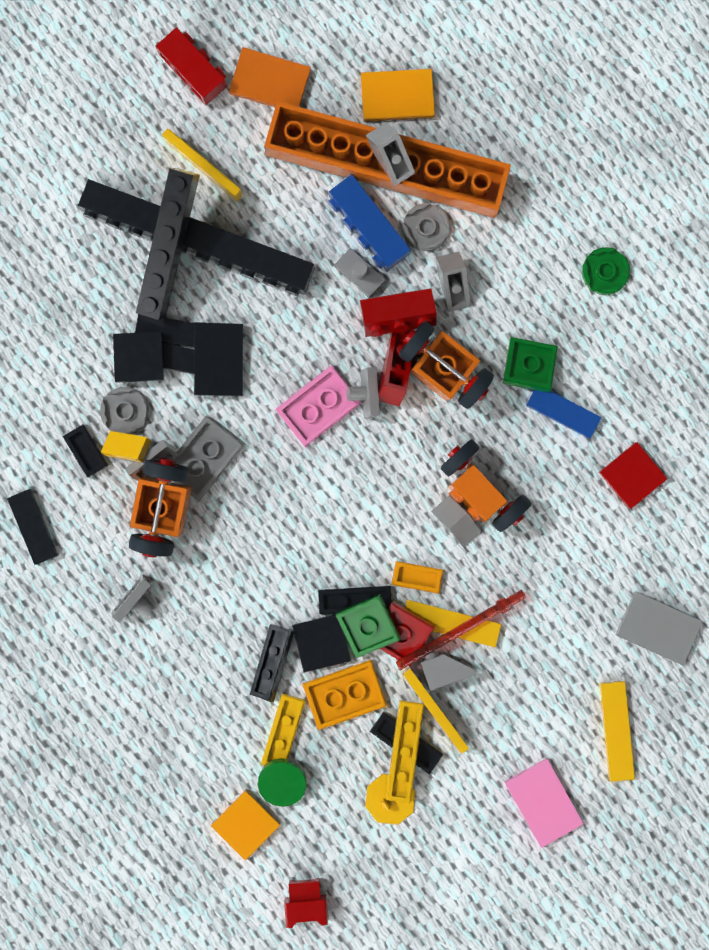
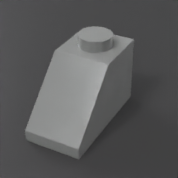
(390, 153)
(453, 281)
(444, 670)

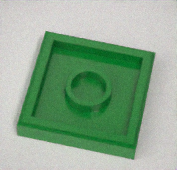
(530, 364)
(368, 626)

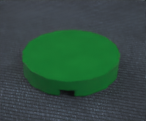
(598, 271)
(282, 782)

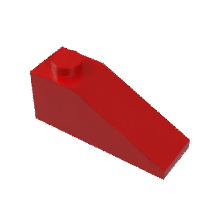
(395, 372)

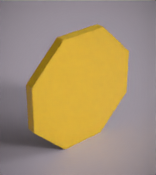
(385, 810)

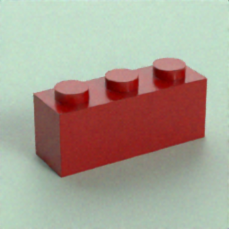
(191, 65)
(398, 312)

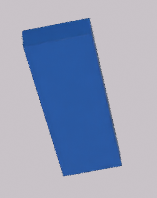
(564, 412)

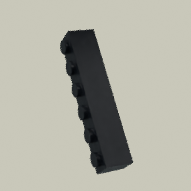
(167, 243)

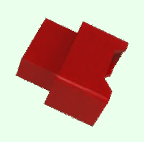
(305, 903)

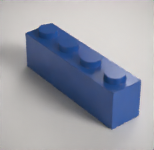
(369, 223)

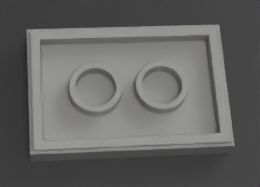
(207, 456)
(659, 628)

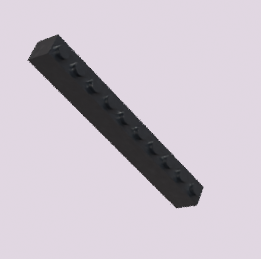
(201, 239)

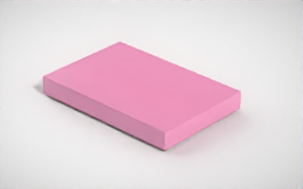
(317, 406)
(543, 802)

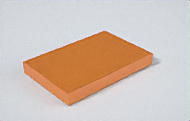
(269, 79)

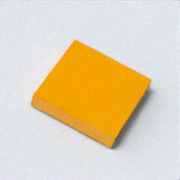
(245, 825)

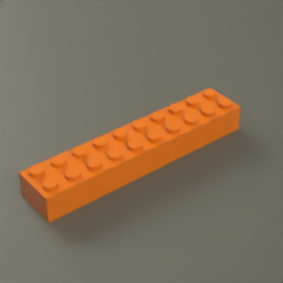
(343, 150)

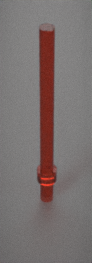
(501, 606)

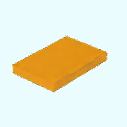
(397, 95)
(344, 694)

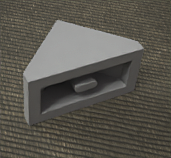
(456, 521)

